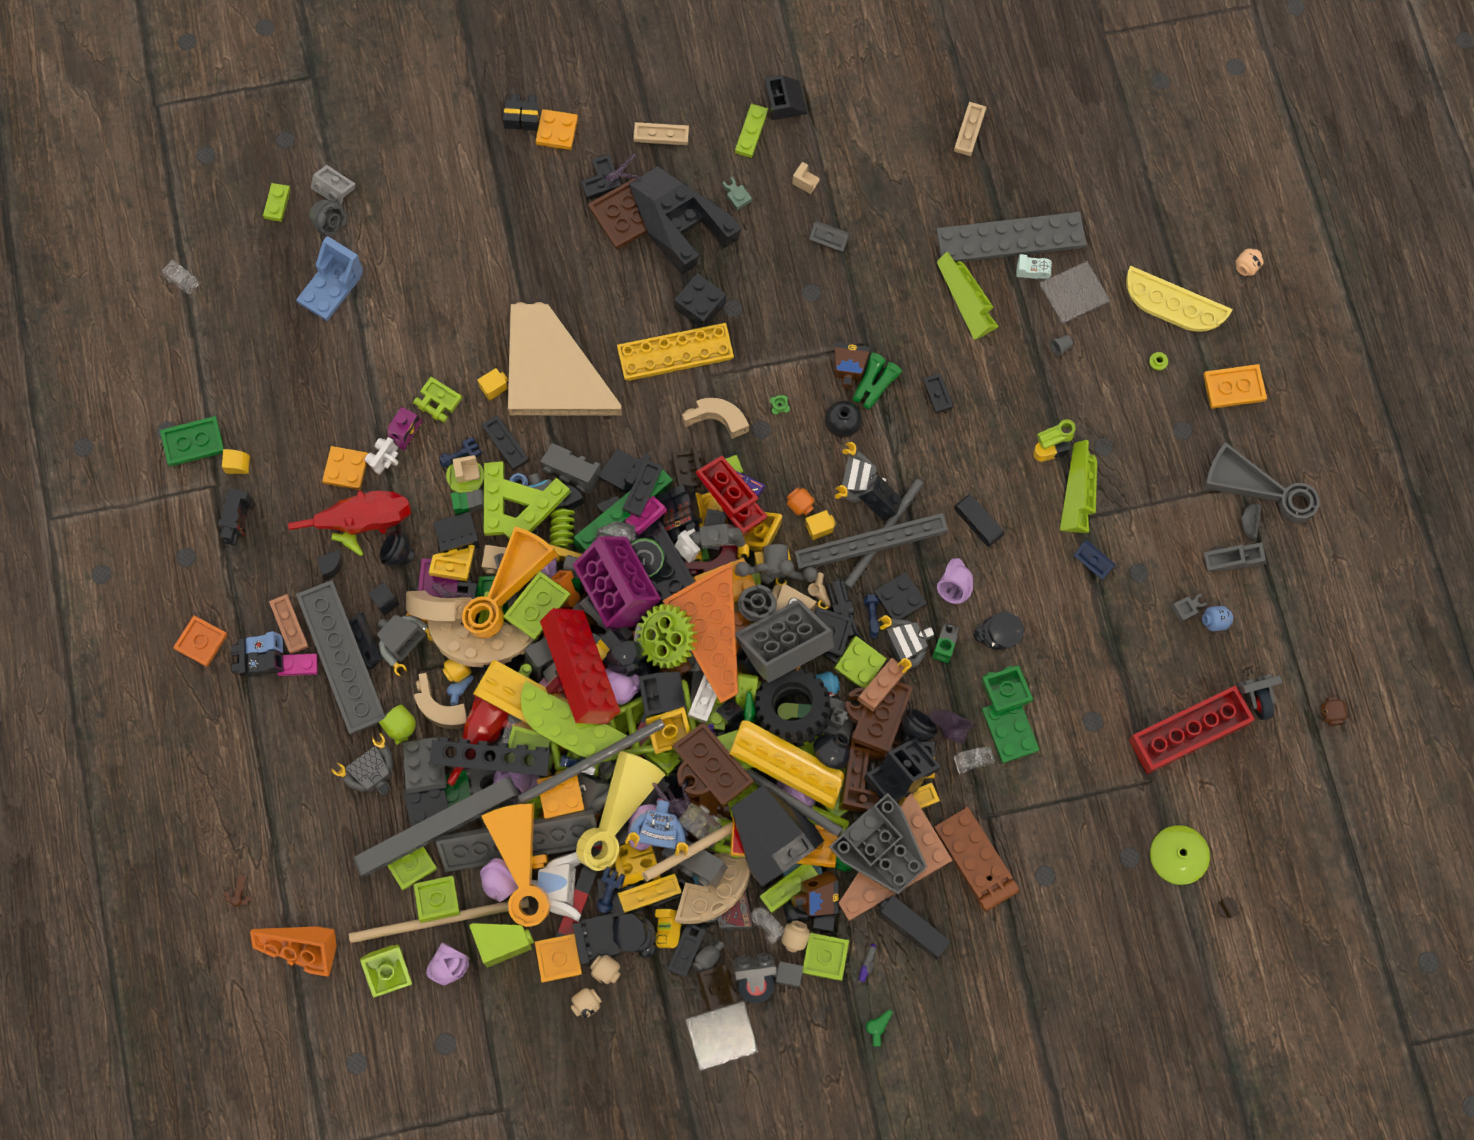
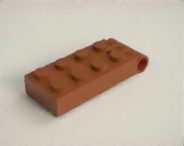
(976, 859)

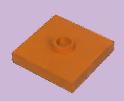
(200, 641)

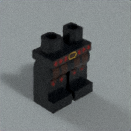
(681, 510)
(234, 515)

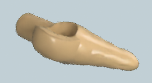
(819, 591)

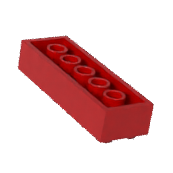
(579, 666)
(1191, 729)

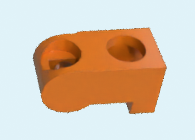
(564, 579)

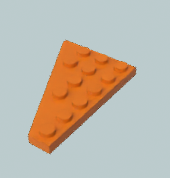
(712, 611)

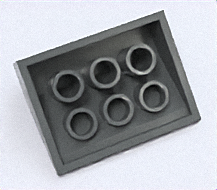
(785, 640)

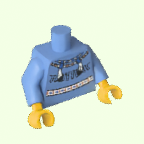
(658, 829)

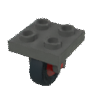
(1260, 694)
(755, 976)

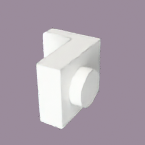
(686, 546)

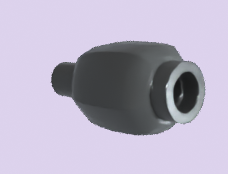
(707, 957)

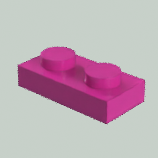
(651, 513)
(299, 665)

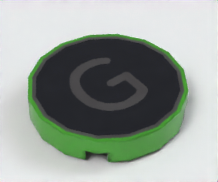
(649, 554)

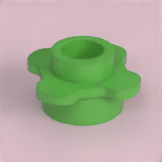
(783, 401)

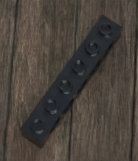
(440, 756)

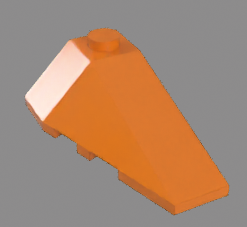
(305, 946)

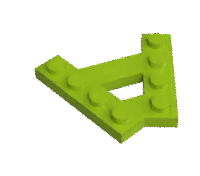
(539, 502)

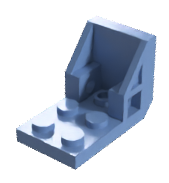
(336, 276)

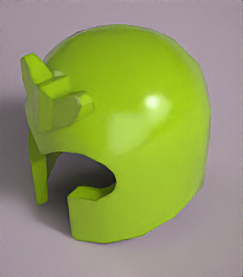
(398, 724)

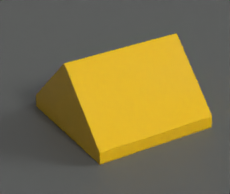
(764, 533)
(675, 729)

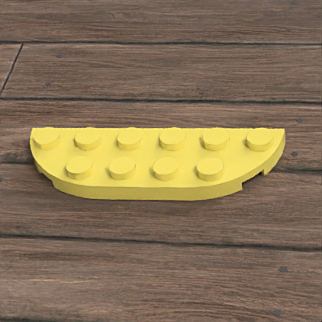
(1174, 302)

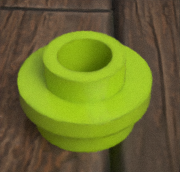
(1158, 366)

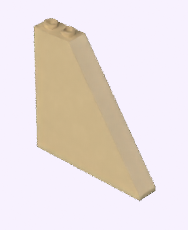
(551, 370)

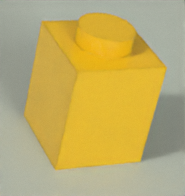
(493, 383)
(820, 525)

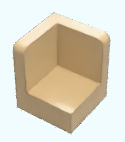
(804, 179)
(466, 469)

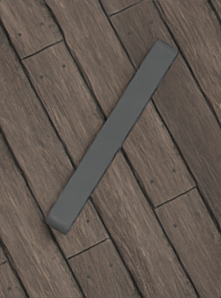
(434, 826)

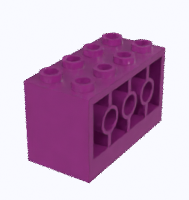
(616, 581)

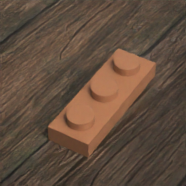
(288, 624)
(881, 685)

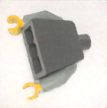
(400, 637)

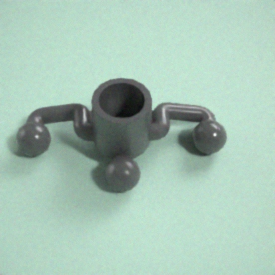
(775, 566)

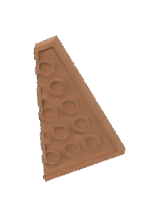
(867, 893)

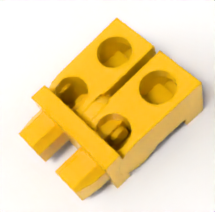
(634, 862)

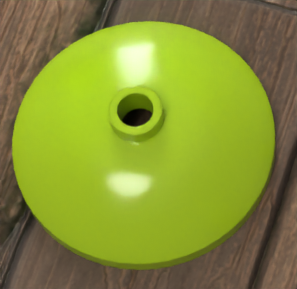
(1167, 859)

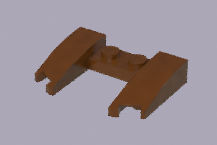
(853, 794)

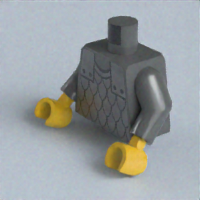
(369, 770)

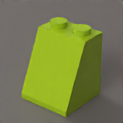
(500, 941)

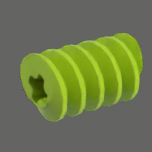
(561, 527)

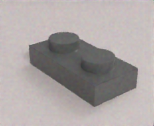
(829, 236)

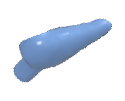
(457, 689)

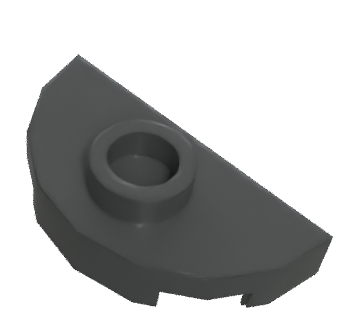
(1251, 521)

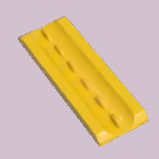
(675, 352)
(504, 687)
(787, 763)

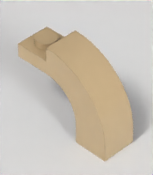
(719, 410)
(434, 608)
(443, 716)

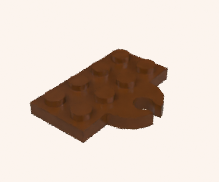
(878, 727)
(710, 767)

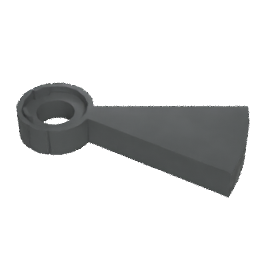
(1237, 475)

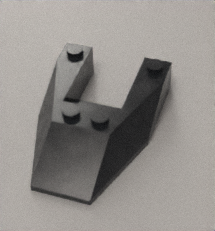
(671, 209)

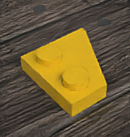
(453, 564)

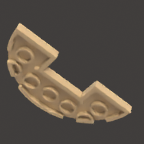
(466, 649)
(706, 903)

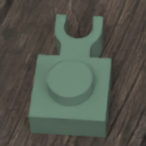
(737, 195)

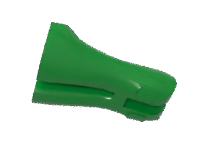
(874, 366)

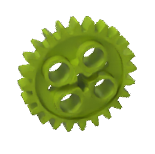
(666, 636)

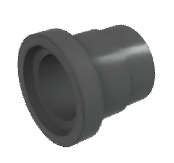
(1061, 345)

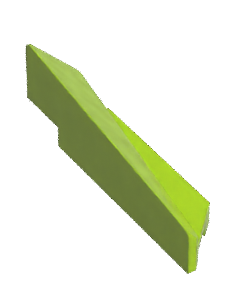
(968, 296)
(1080, 490)

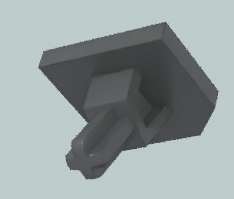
(839, 720)

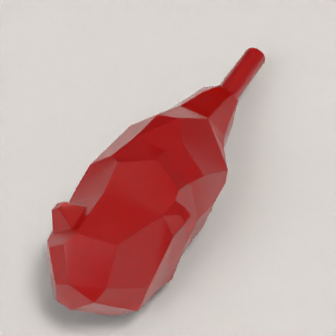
(361, 513)
(483, 724)

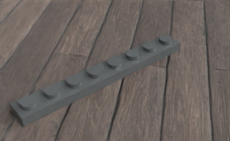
(871, 541)

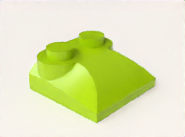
(385, 970)

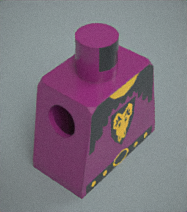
(405, 426)

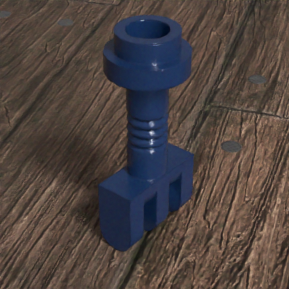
(445, 460)
(871, 601)
(605, 904)

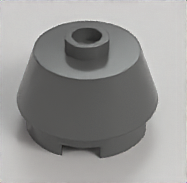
(327, 216)
(757, 603)

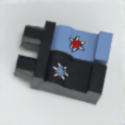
(258, 655)

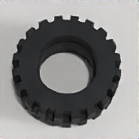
(794, 683)

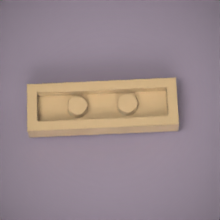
(970, 129)
(661, 133)

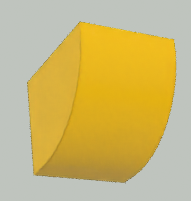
(235, 462)

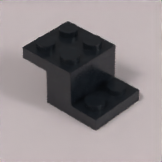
(902, 770)

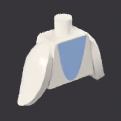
(559, 883)

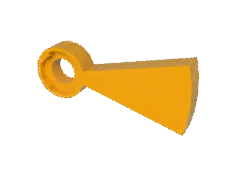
(522, 560)
(513, 835)

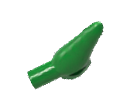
(749, 708)
(877, 1027)

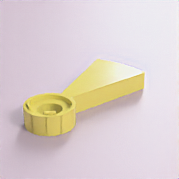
(627, 791)

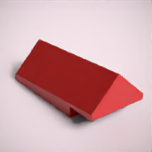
(732, 494)

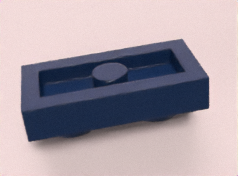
(1094, 559)

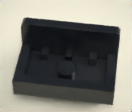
(881, 498)

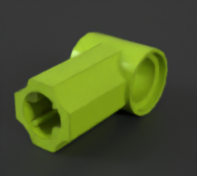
(1055, 434)

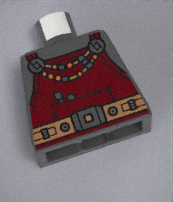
(736, 917)

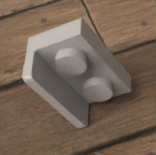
(331, 184)

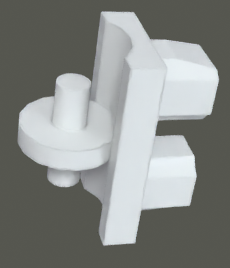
(384, 457)

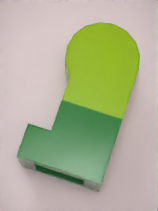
(793, 711)

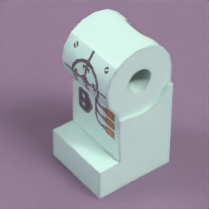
(1033, 267)

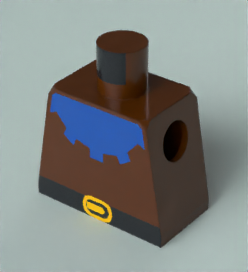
(850, 362)
(818, 895)

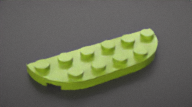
(555, 721)

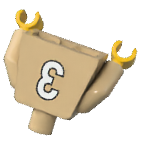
(786, 595)

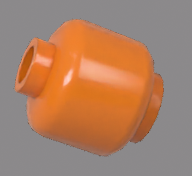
(800, 501)

